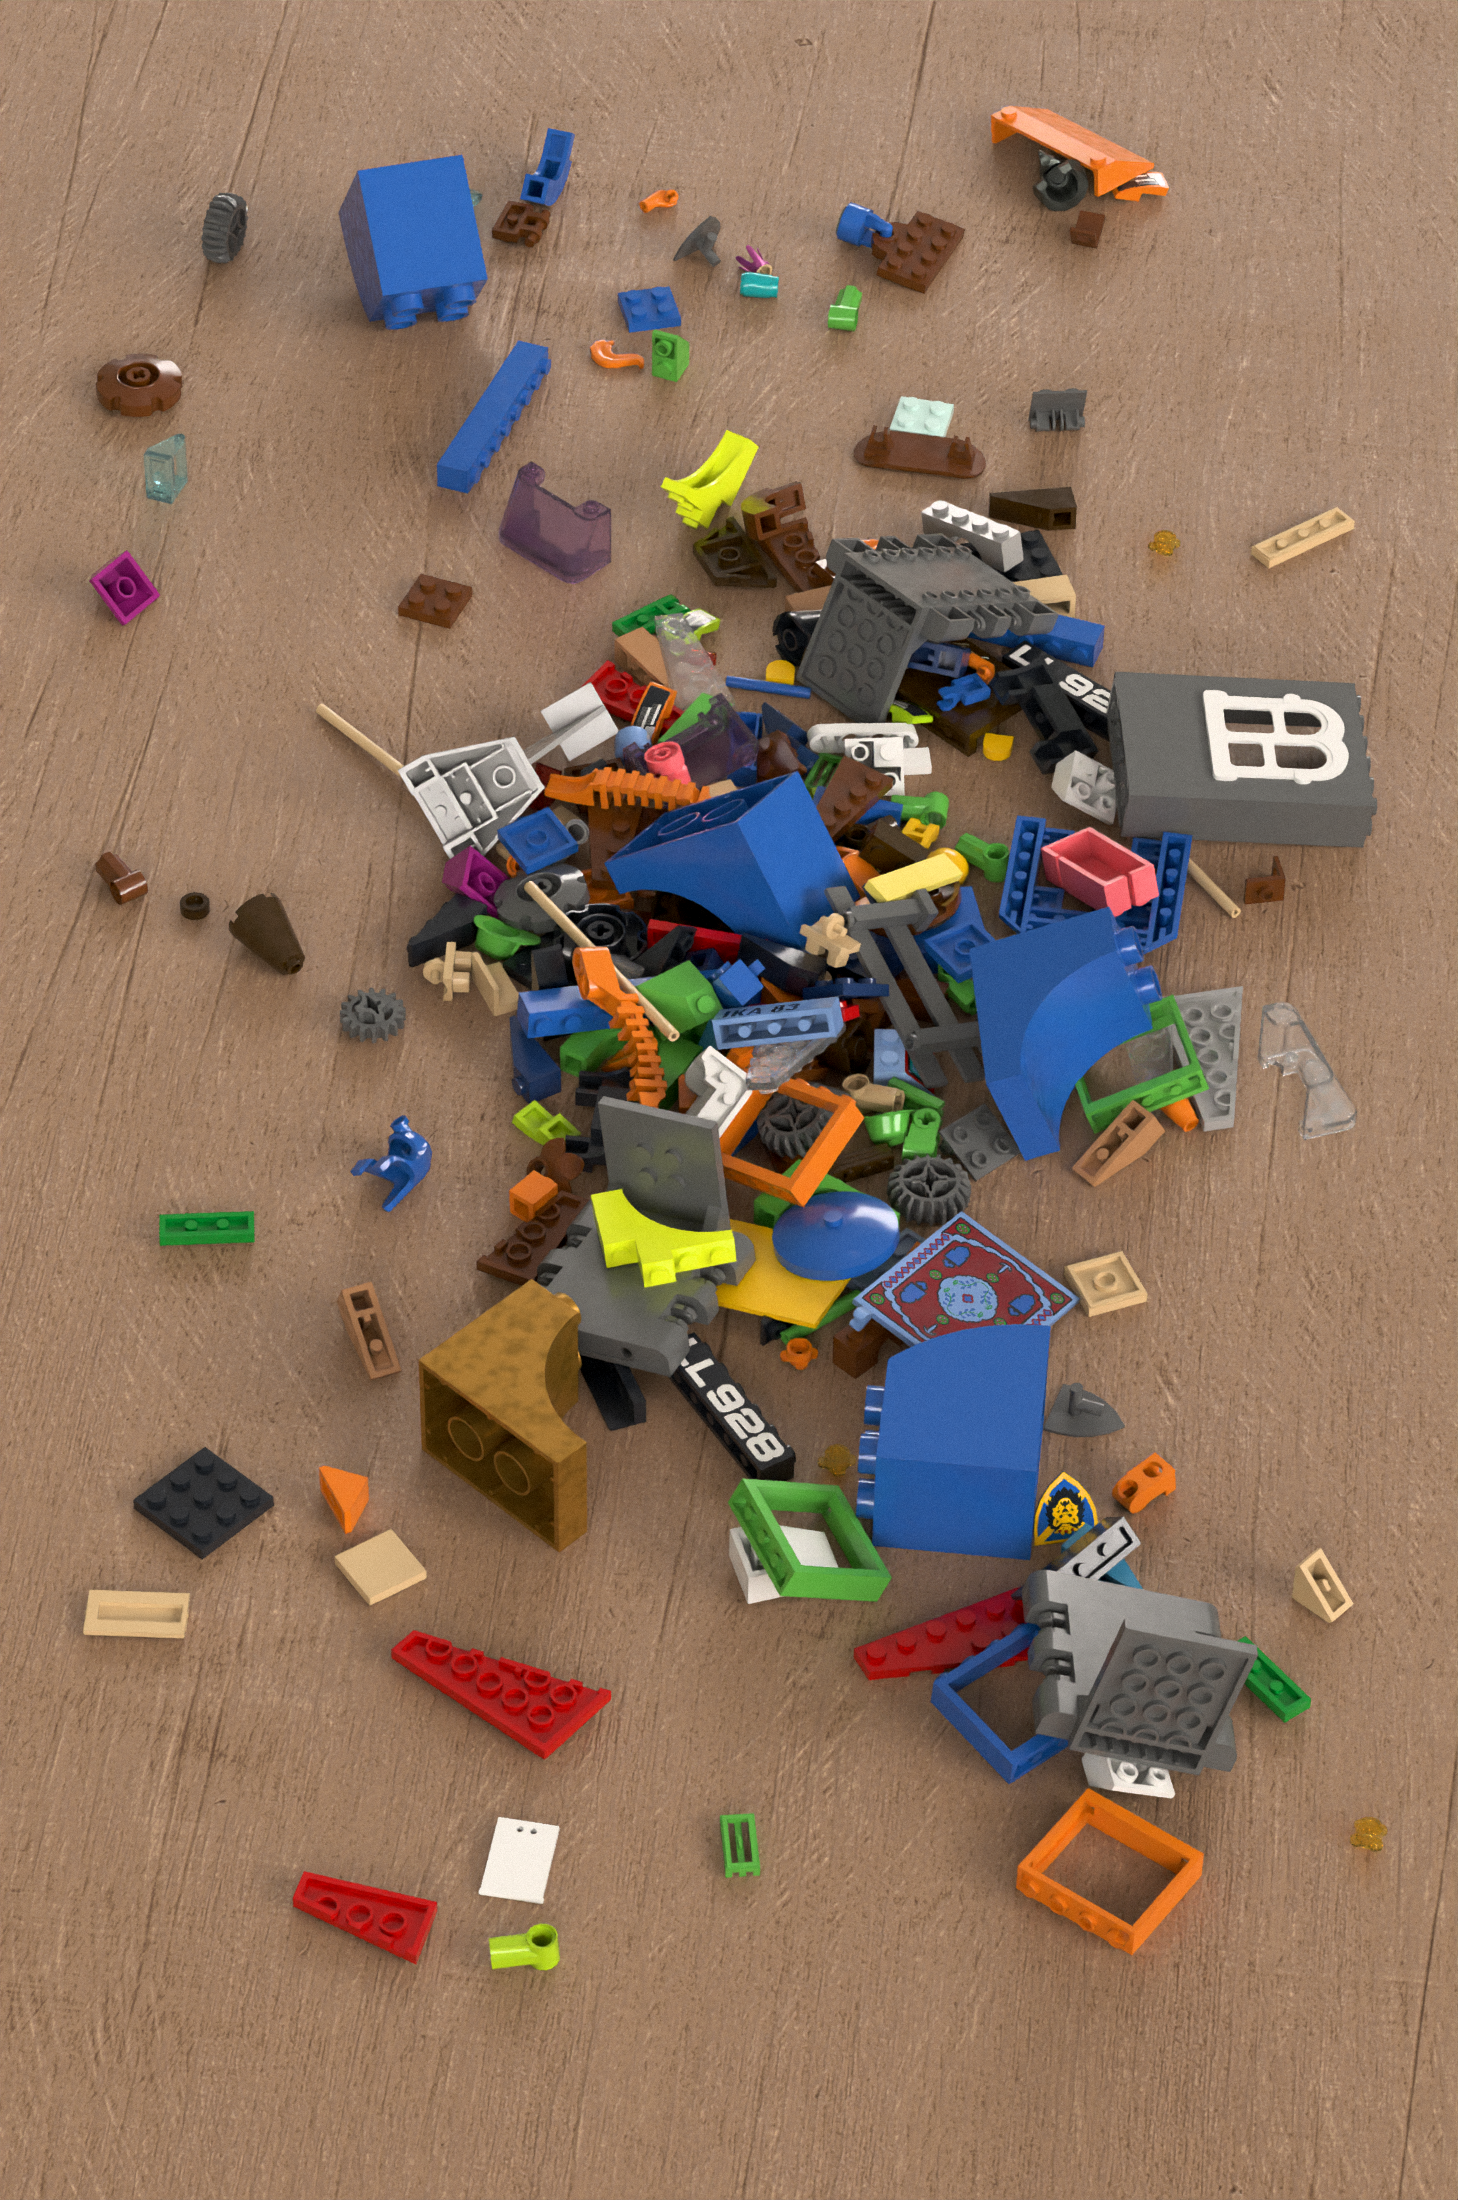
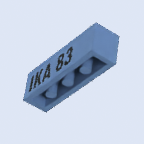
(777, 1023)

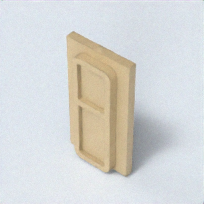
(136, 1614)

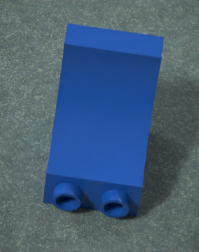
(745, 857)
(1051, 1011)

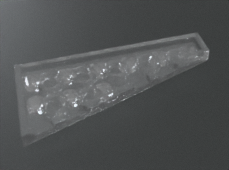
(779, 1061)

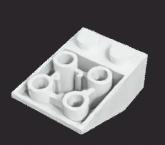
(808, 1545)

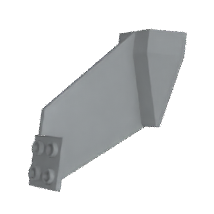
(491, 783)

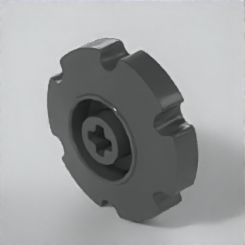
(560, 883)

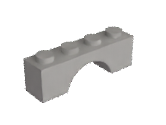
(996, 543)

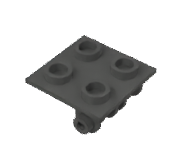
(1055, 406)
(978, 1142)

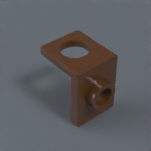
(1087, 229)
(1266, 888)

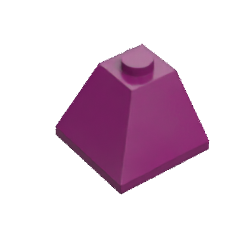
(124, 587)
(474, 877)

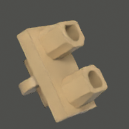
(830, 935)
(453, 972)

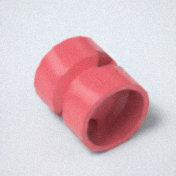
(668, 761)

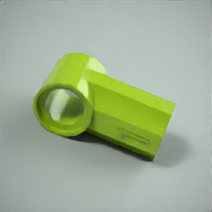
(535, 1948)

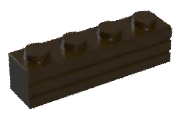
(862, 1163)

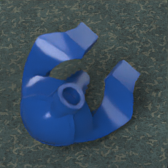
(404, 1165)

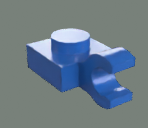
(964, 689)

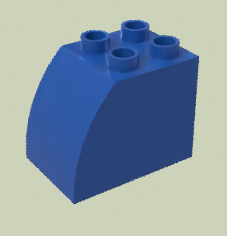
(413, 241)
(957, 1443)

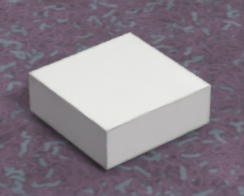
(916, 761)

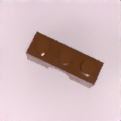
(858, 1350)

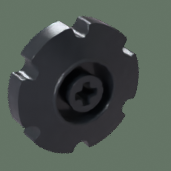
(605, 927)

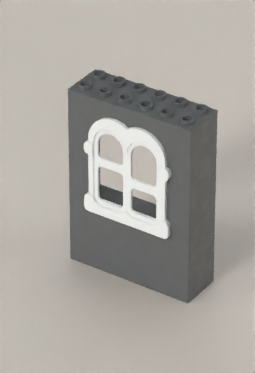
(1178, 770)

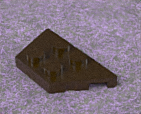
(732, 558)

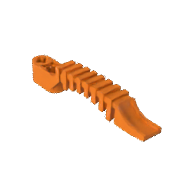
(617, 784)
(600, 985)

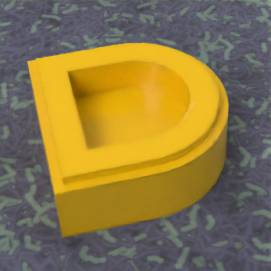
(780, 672)
(997, 746)

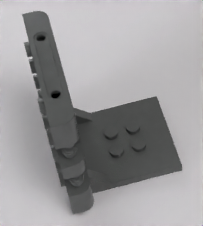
(894, 602)
(674, 1177)
(1133, 1673)

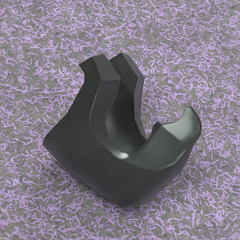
(1060, 182)

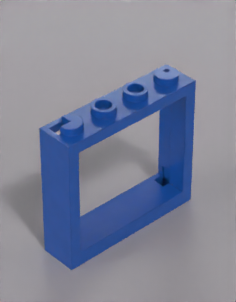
(1008, 1763)

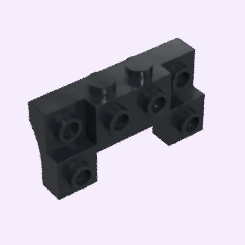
(1047, 711)
(590, 1091)

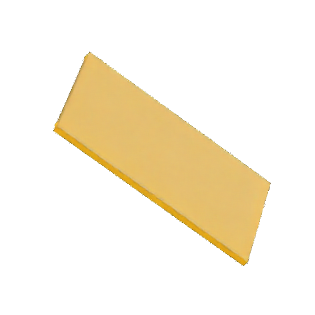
(773, 1289)

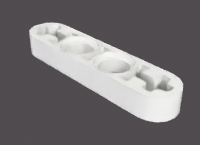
(861, 730)

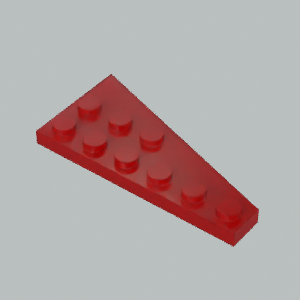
(943, 1640)
(503, 1692)

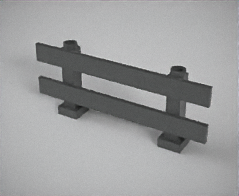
(919, 1043)

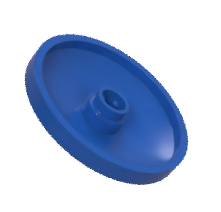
(836, 1236)

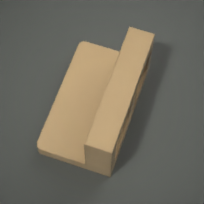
(494, 986)

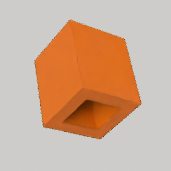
(531, 1195)

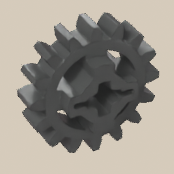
(372, 1015)

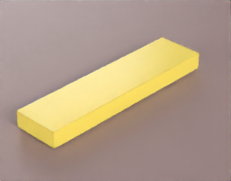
(921, 875)

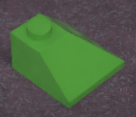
(681, 997)

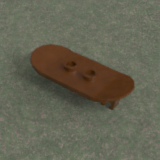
(920, 453)

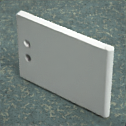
(519, 1860)

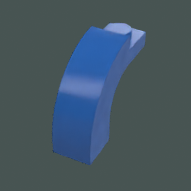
(553, 169)

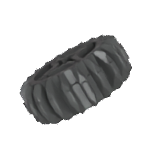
(224, 227)
(791, 1125)
(928, 1189)

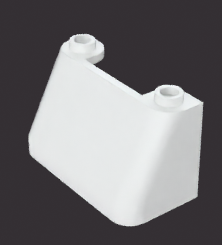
(719, 1088)

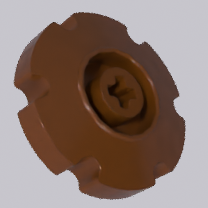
(139, 385)

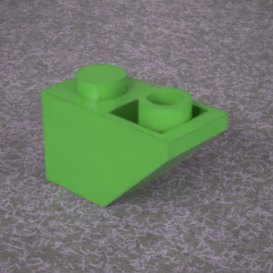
(669, 355)

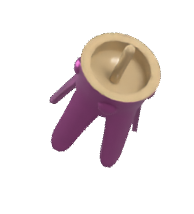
(758, 264)

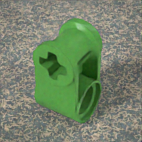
(922, 1135)

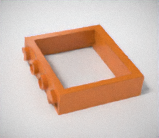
(818, 1159)
(1130, 1831)

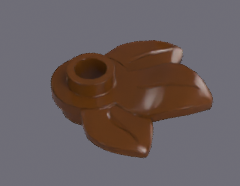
(558, 1165)

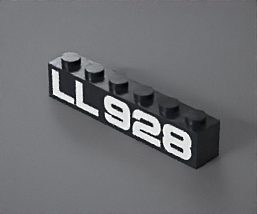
(1084, 694)
(732, 1415)

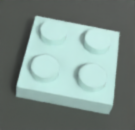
(922, 417)

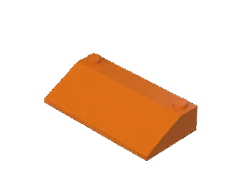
(1108, 161)

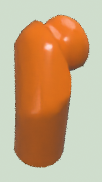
(661, 199)
(983, 667)

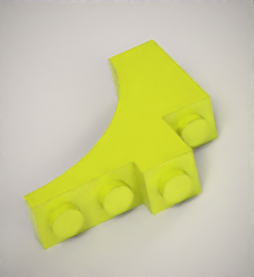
(713, 482)
(658, 1249)

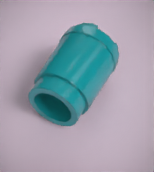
(759, 285)

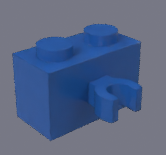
(736, 983)

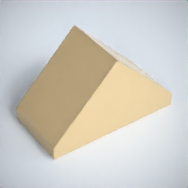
(1319, 1587)

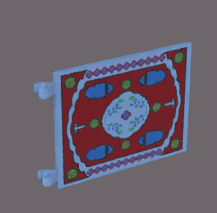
(959, 1283)

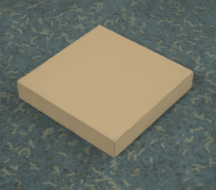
(1105, 1284)
(380, 1567)

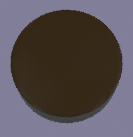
(194, 906)

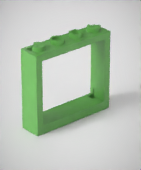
(1154, 1092)
(753, 1506)

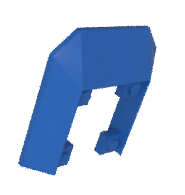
(1031, 906)

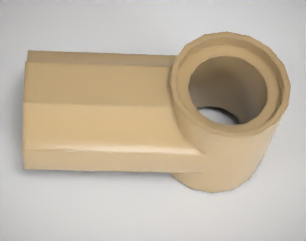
(873, 1096)

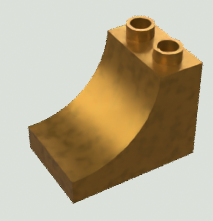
(498, 1408)

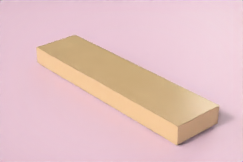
(1302, 537)

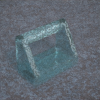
(159, 469)

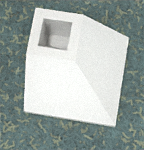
(881, 755)
(1086, 786)
(1127, 1776)

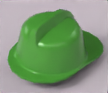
(500, 939)
(888, 1127)

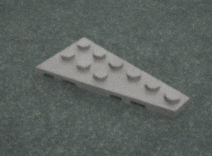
(1214, 1030)

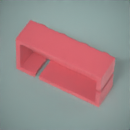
(1099, 871)

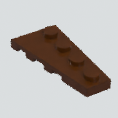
(795, 555)
(850, 795)
(609, 833)
(524, 1251)

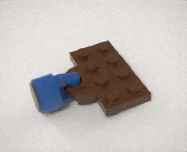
(909, 252)

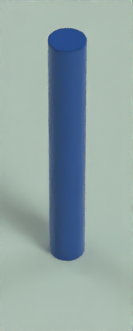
(768, 687)

